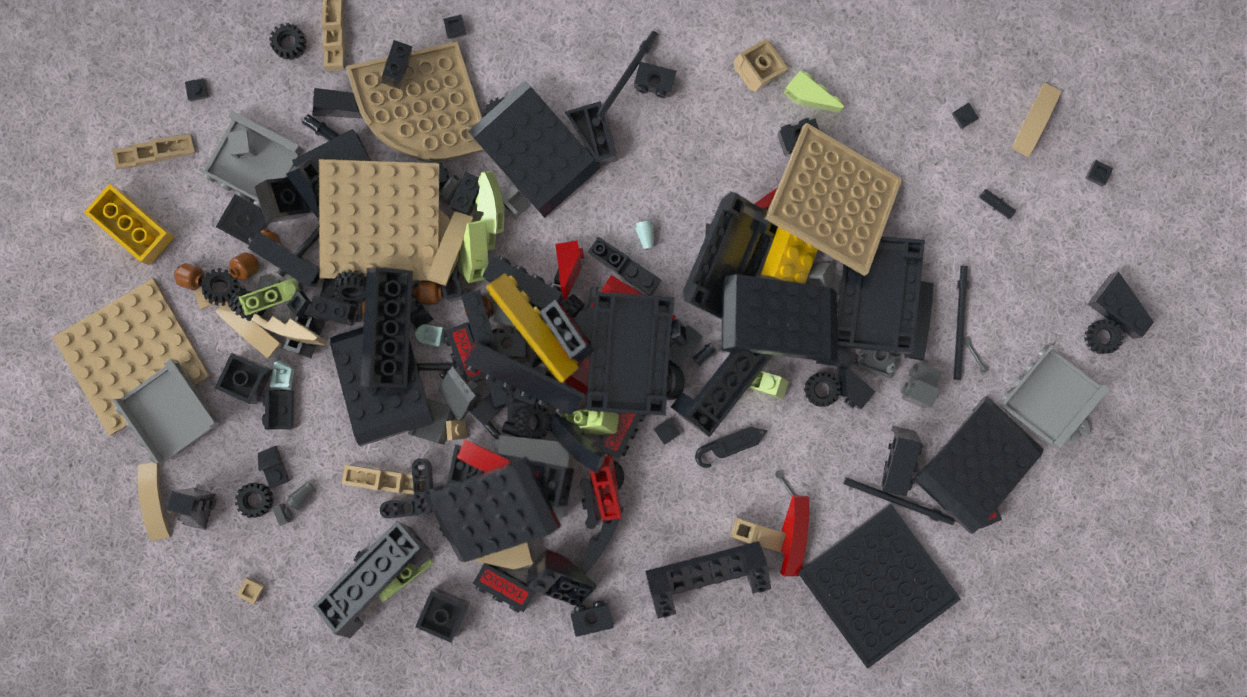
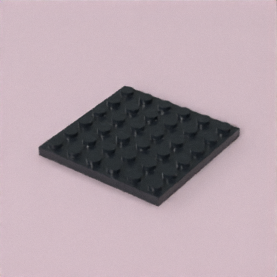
(878, 585)

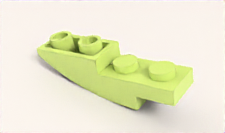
(491, 203)

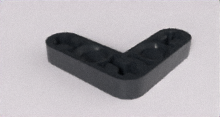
(417, 501)

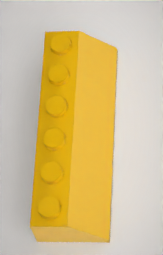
(531, 326)

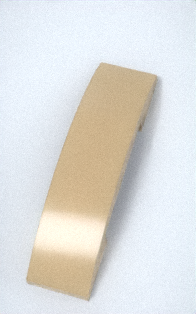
(151, 501)

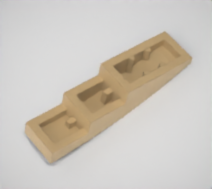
(333, 35)
(1036, 120)
(153, 151)
(449, 249)
(291, 330)
(250, 331)
(379, 479)

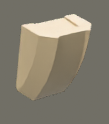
(759, 65)

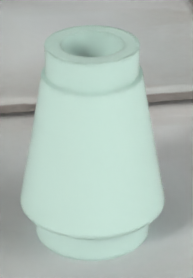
(645, 233)

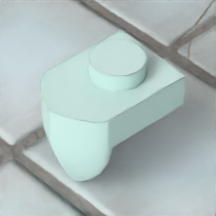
(430, 334)
(282, 376)

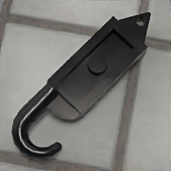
(730, 444)

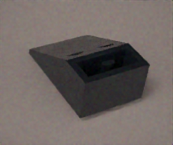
(559, 578)

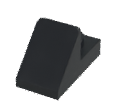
(273, 467)

